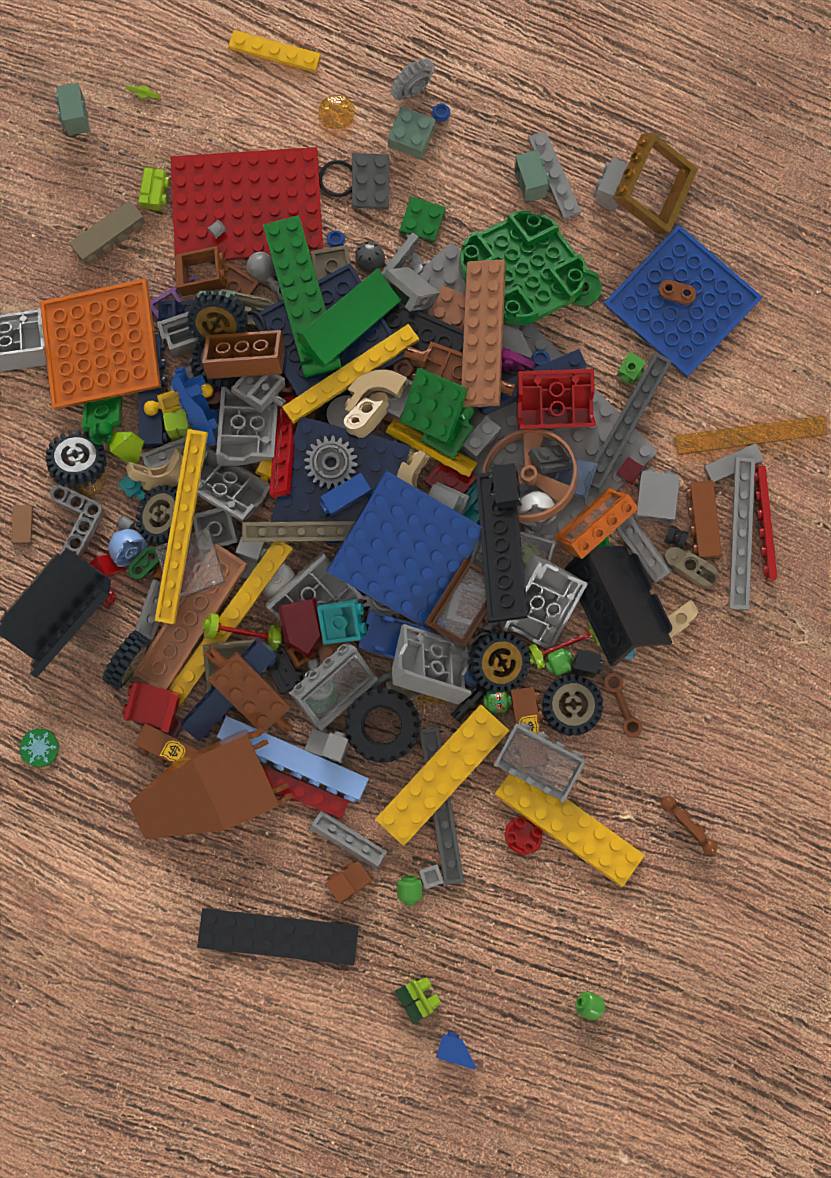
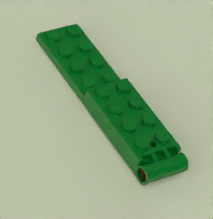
(297, 285)

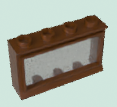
(461, 606)

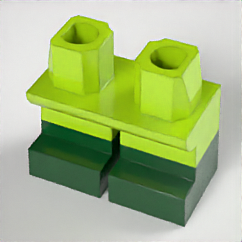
(424, 1005)

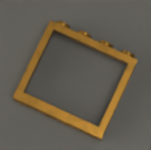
(677, 193)

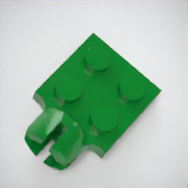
(101, 418)
(459, 437)

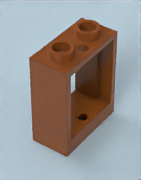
(196, 257)

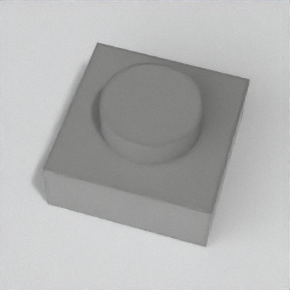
(431, 876)

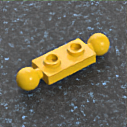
(170, 401)

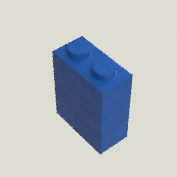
(345, 495)

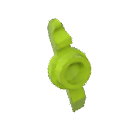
(142, 92)

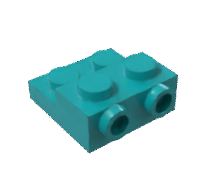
(341, 621)

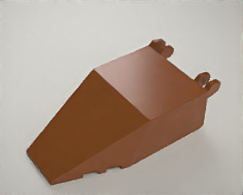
(208, 790)

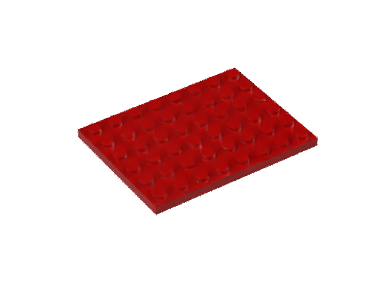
(244, 195)

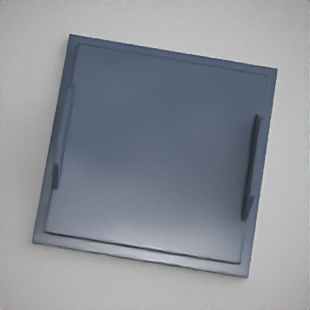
(586, 474)

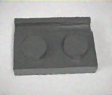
(550, 459)

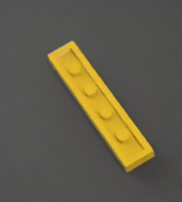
(274, 51)
(413, 438)

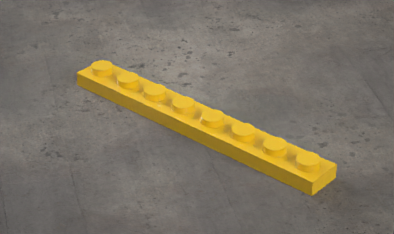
(345, 376)

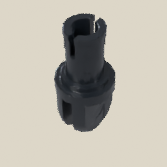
(469, 703)

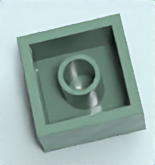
(72, 109)
(411, 133)
(531, 176)

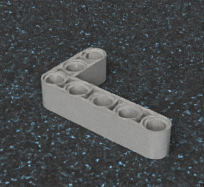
(84, 518)

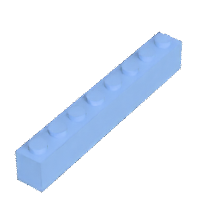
(301, 763)

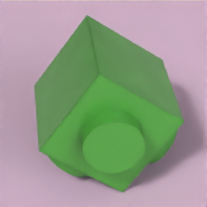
(631, 369)

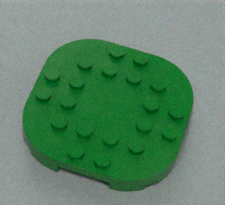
(540, 265)

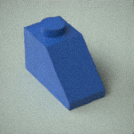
(454, 1050)

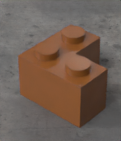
(348, 882)

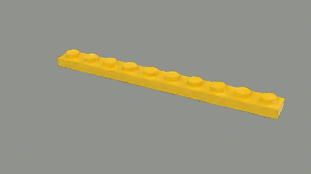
(181, 526)
(233, 615)

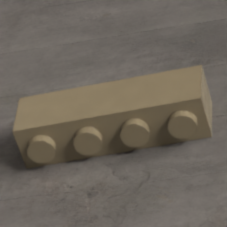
(107, 233)

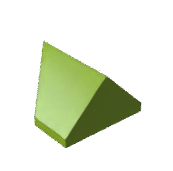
(126, 446)

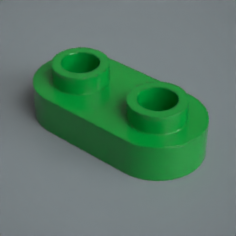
(143, 561)

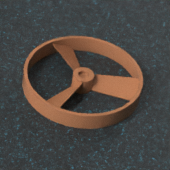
(529, 475)

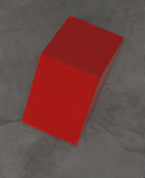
(106, 565)

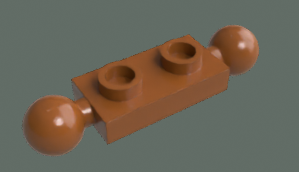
(696, 830)

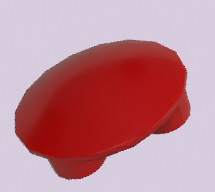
(523, 836)

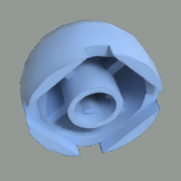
(126, 546)

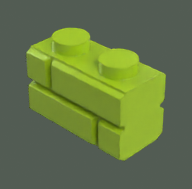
(153, 188)
(176, 424)

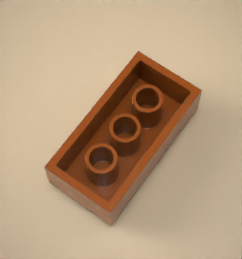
(244, 354)

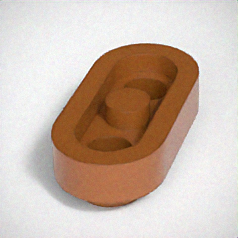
(676, 294)

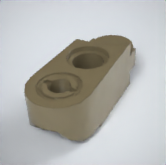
(676, 560)

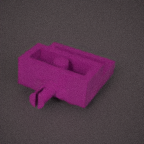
(515, 362)

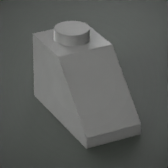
(514, 340)

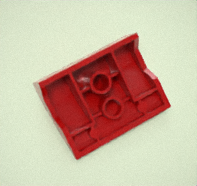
(555, 399)

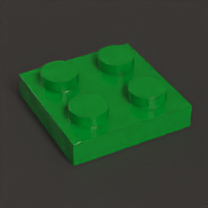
(422, 219)

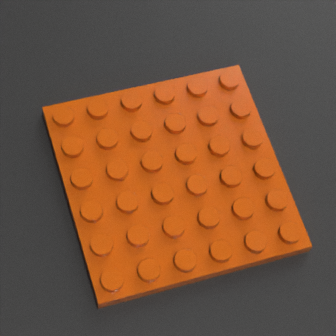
(100, 344)

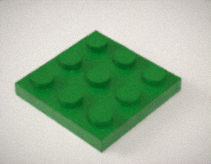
(433, 405)

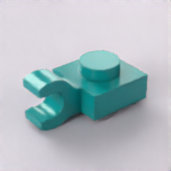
(132, 488)

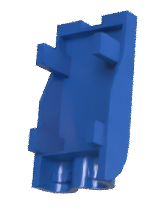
(195, 404)
(383, 634)

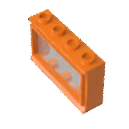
(595, 522)

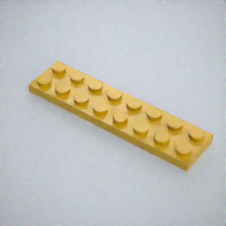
(442, 775)
(572, 829)

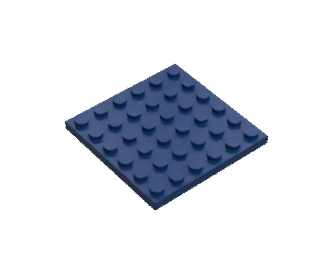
(676, 330)
(404, 548)

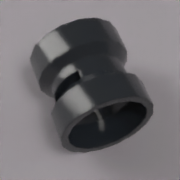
(680, 539)

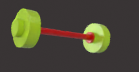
(212, 626)
(537, 655)

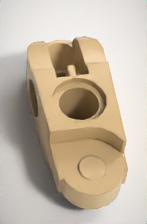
(366, 414)
(682, 618)

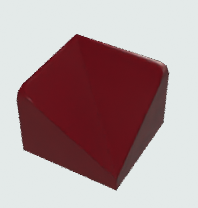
(630, 470)

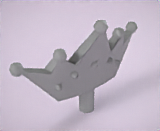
(416, 264)

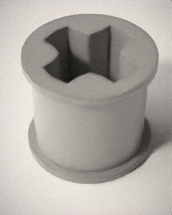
(216, 229)
(125, 523)

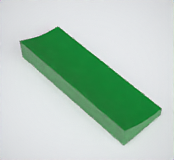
(349, 318)

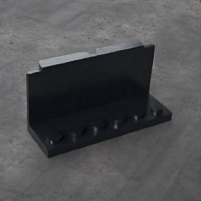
(620, 602)
(54, 608)

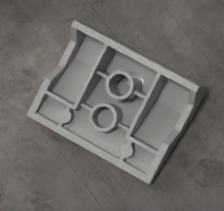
(21, 340)
(244, 432)
(231, 488)
(316, 583)
(550, 602)
(430, 665)

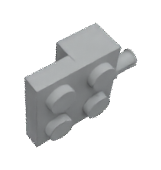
(260, 390)

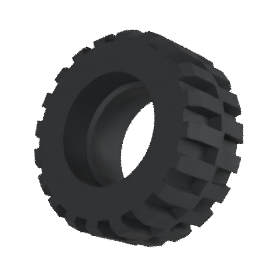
(356, 725)

